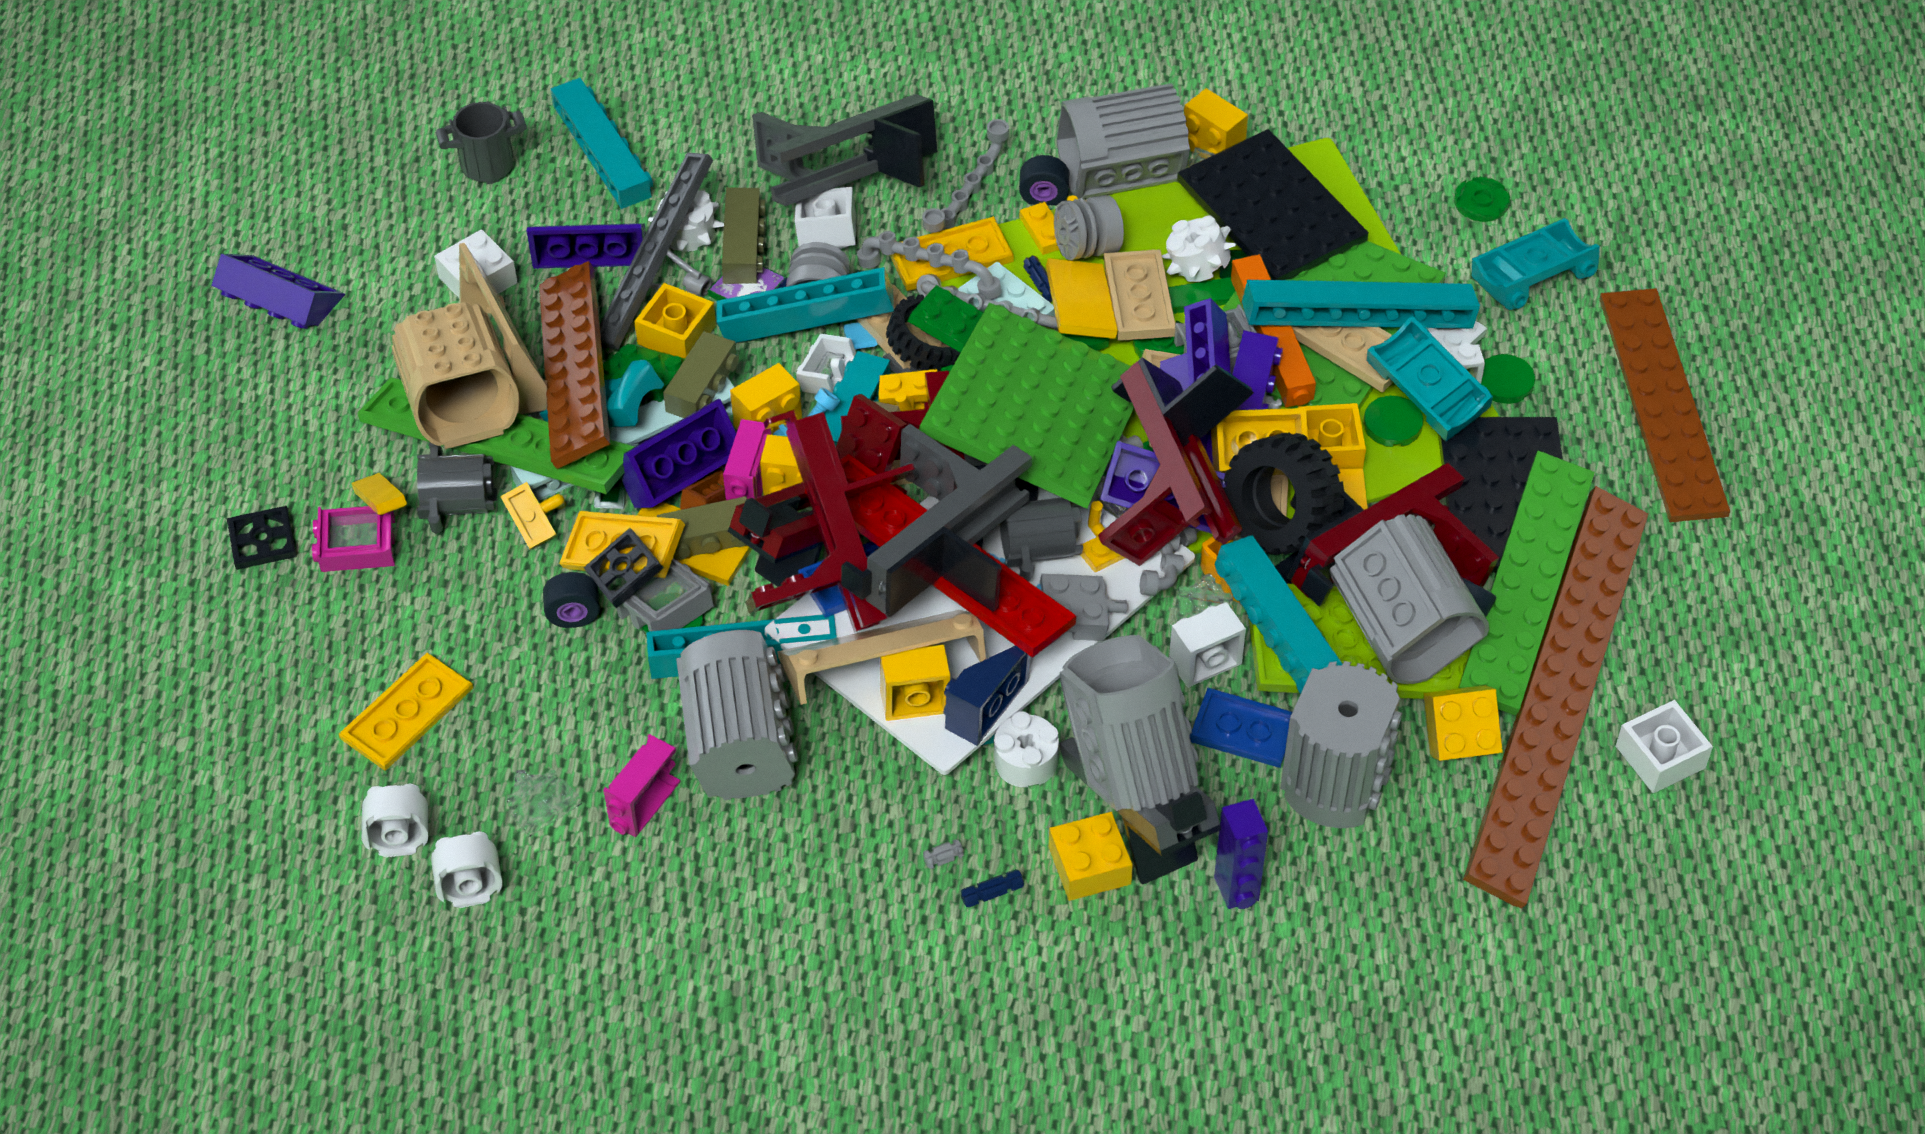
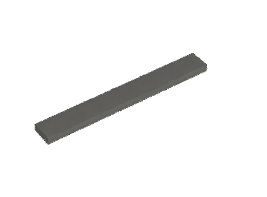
(653, 249)

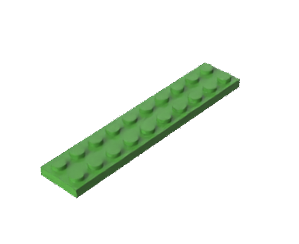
(521, 445)
(1528, 578)

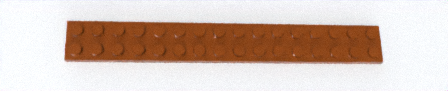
(1556, 700)

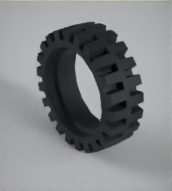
(910, 346)

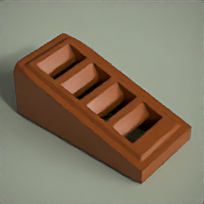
(704, 491)

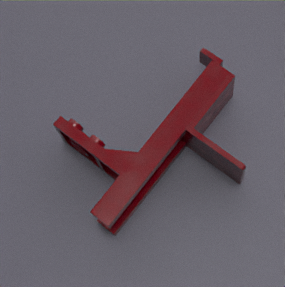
(827, 494)

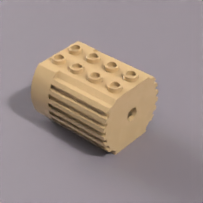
(455, 374)

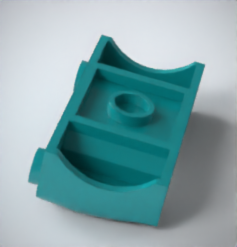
(1533, 258)
(1430, 378)
(626, 393)

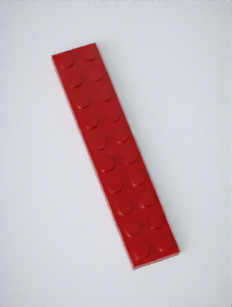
(1024, 612)

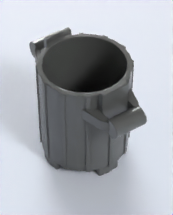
(482, 140)
(453, 485)
(1040, 532)

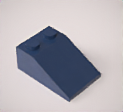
(984, 693)

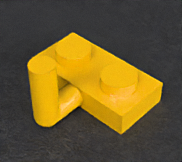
(1040, 225)
(903, 389)
(530, 514)
(1093, 552)

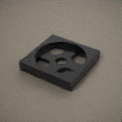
(264, 555)
(634, 581)

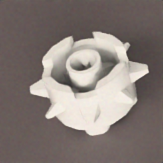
(698, 224)
(1198, 248)

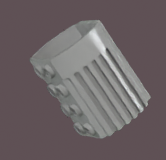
(1123, 140)
(1408, 598)
(736, 715)
(1130, 723)
(1341, 744)

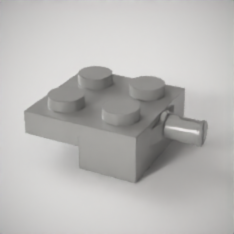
(1084, 598)

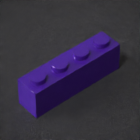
(1206, 338)
(1255, 367)
(1240, 854)

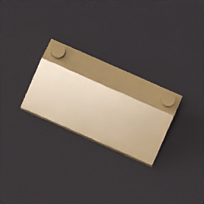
(477, 289)
(878, 643)

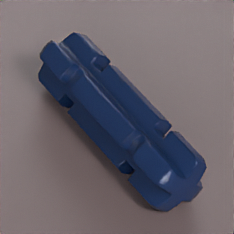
(1038, 275)
(992, 888)

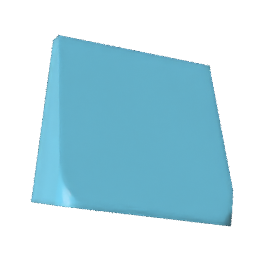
(859, 335)

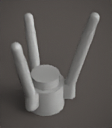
(693, 281)

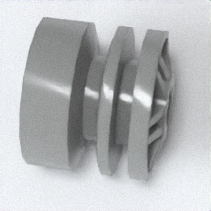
(1088, 227)
(816, 262)

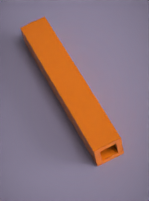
(1293, 375)

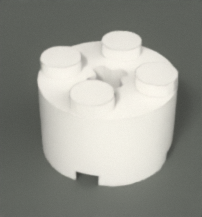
(1026, 750)
(394, 820)
(466, 869)

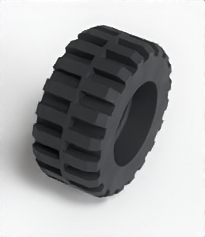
(1314, 484)

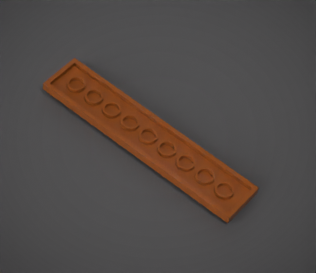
(573, 365)
(1664, 406)

